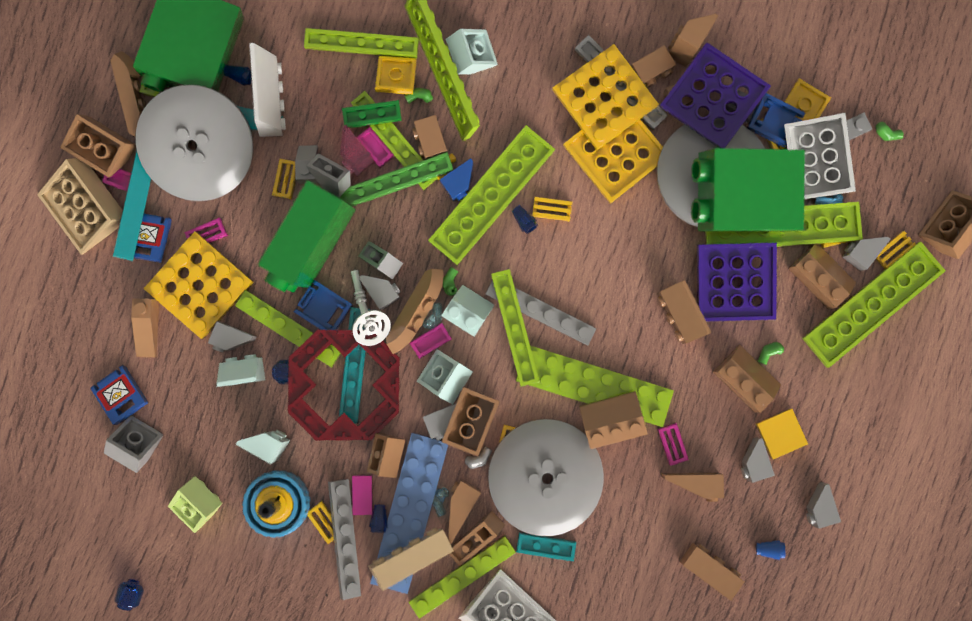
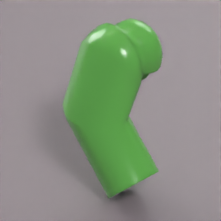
(422, 93)
(887, 134)
(448, 282)
(768, 350)

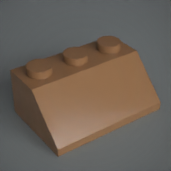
(689, 38)
(97, 145)
(950, 226)
(823, 276)
(683, 312)
(748, 379)
(613, 420)
(470, 421)

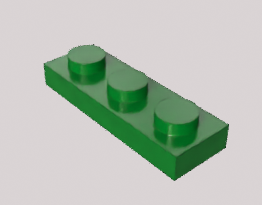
(372, 114)

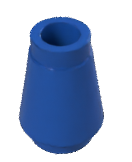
(771, 549)

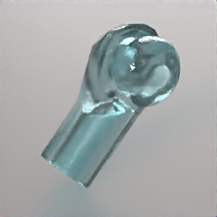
(433, 320)
(438, 500)

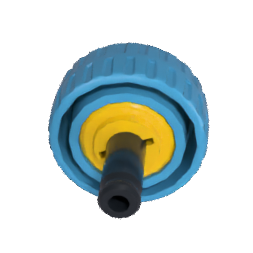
(276, 503)

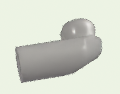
(478, 461)

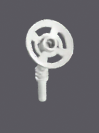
(364, 319)

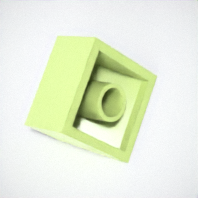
(195, 504)

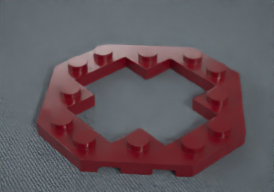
(343, 427)

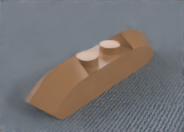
(128, 89)
(415, 310)

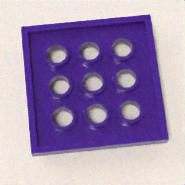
(728, 94)
(746, 252)

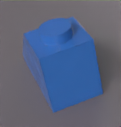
(458, 181)

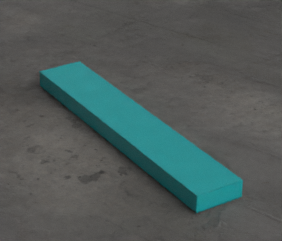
(132, 212)
(353, 375)

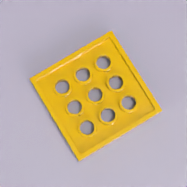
(607, 84)
(627, 178)
(171, 273)

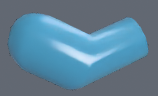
(826, 200)

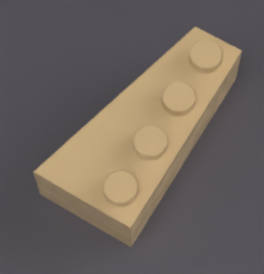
(411, 558)

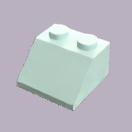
(471, 50)
(468, 310)
(240, 371)
(444, 376)
(266, 446)

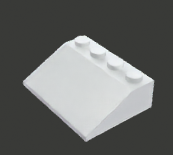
(267, 92)
(826, 154)
(504, 601)

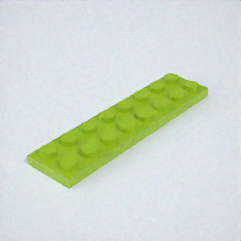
(443, 67)
(491, 195)
(821, 225)
(873, 304)
(593, 383)

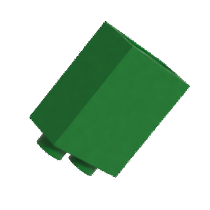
(188, 43)
(749, 190)
(305, 238)

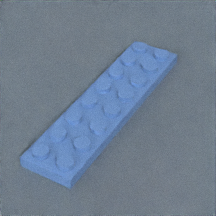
(413, 497)

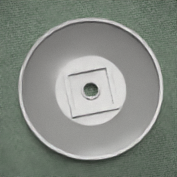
(217, 128)
(676, 162)
(518, 471)

